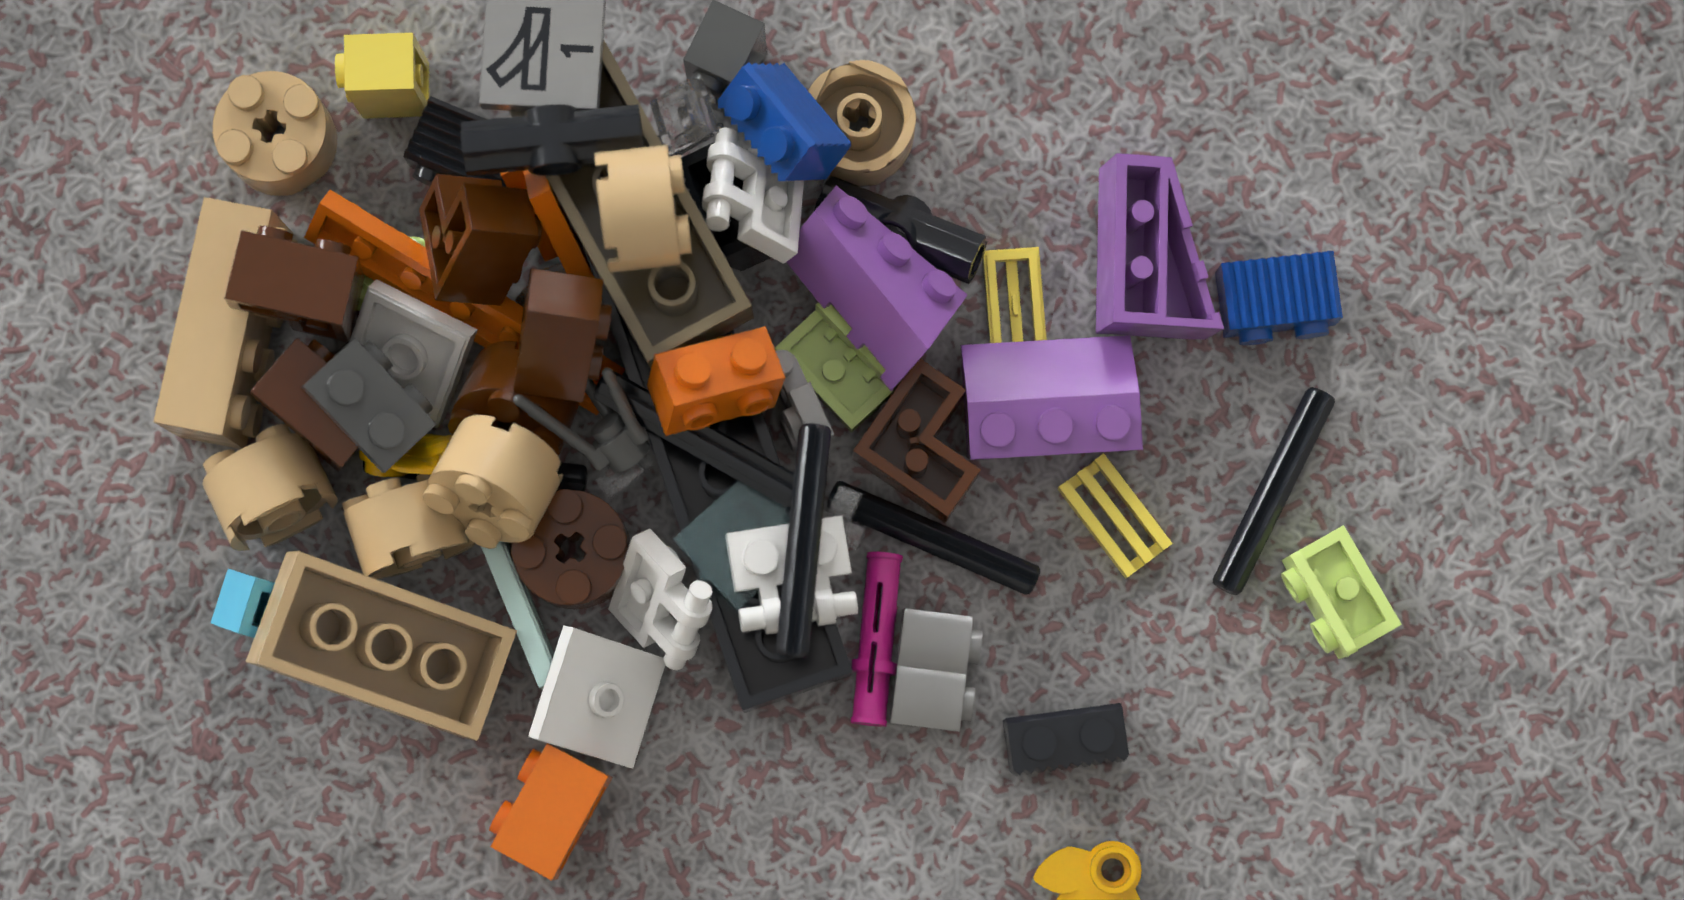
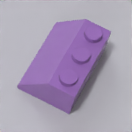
(1051, 397)

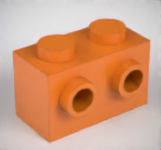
(715, 381)
(549, 810)

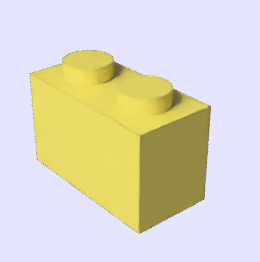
(384, 74)

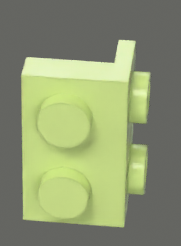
(839, 373)
(1339, 593)

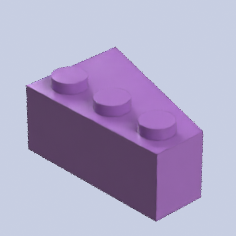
(1147, 256)
(875, 283)

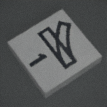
(542, 54)

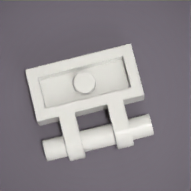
(764, 207)
(759, 564)
(652, 591)

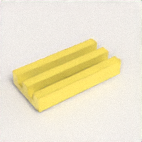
(1010, 257)
(1136, 507)

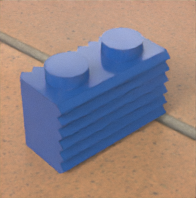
(783, 122)
(1279, 297)

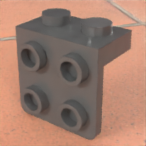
(370, 403)

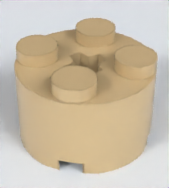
(883, 98)
(259, 105)
(640, 208)
(494, 481)
(267, 488)
(398, 530)

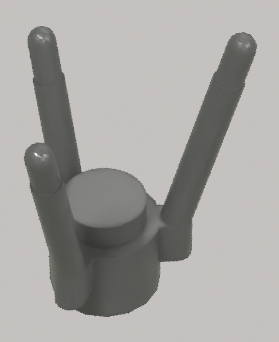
(617, 437)

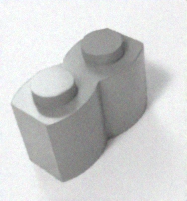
(933, 670)

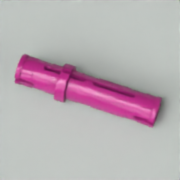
(869, 706)

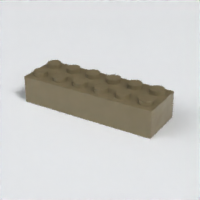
(661, 304)

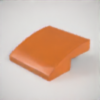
(557, 234)

